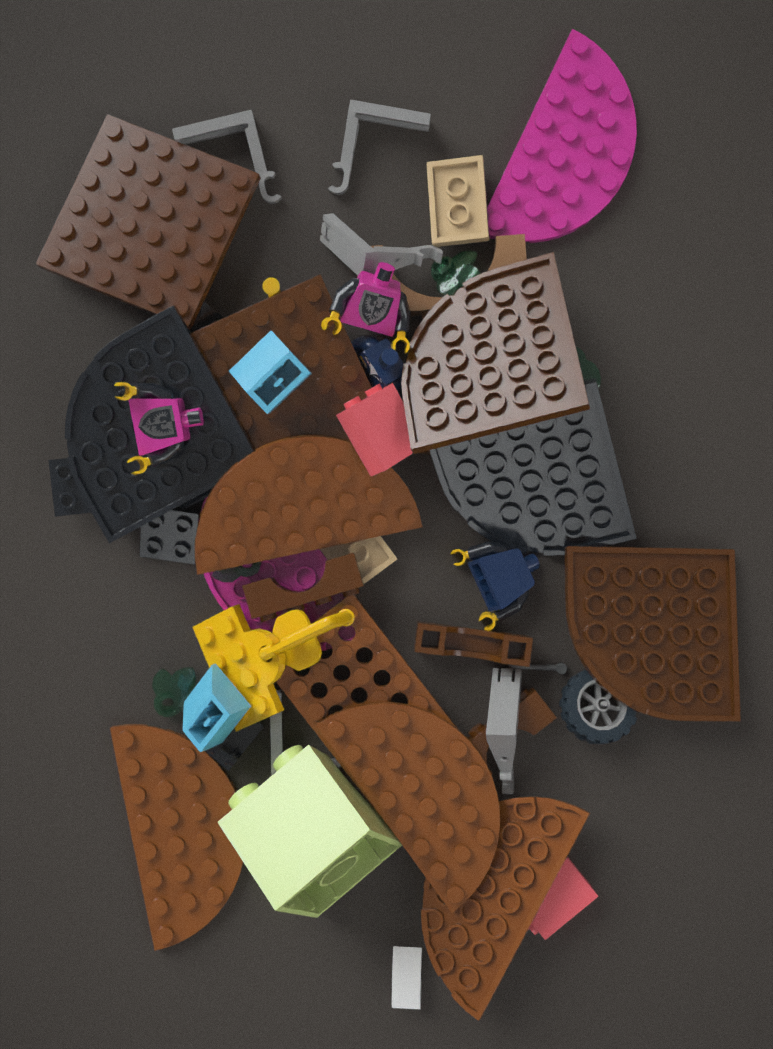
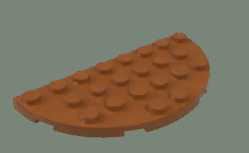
(297, 500)
(425, 787)
(173, 817)
(483, 935)

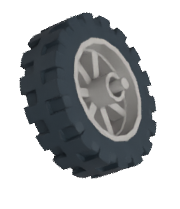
(579, 725)

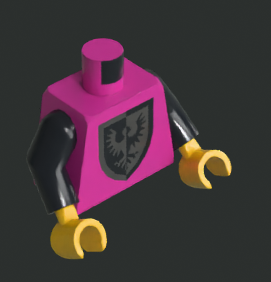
(372, 304)
(158, 423)

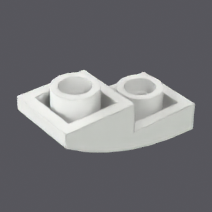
(406, 977)

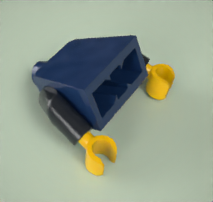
(501, 577)

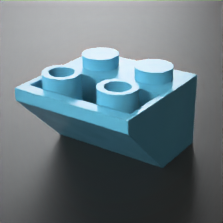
(269, 372)
(213, 709)

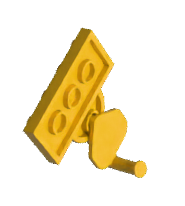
(259, 657)

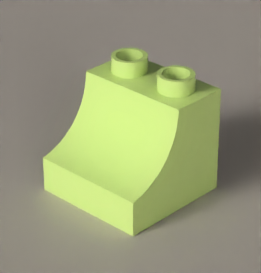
(306, 833)

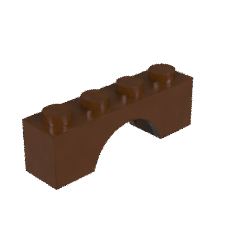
(268, 596)
(473, 643)
(533, 717)

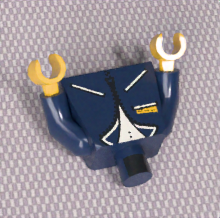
(379, 361)

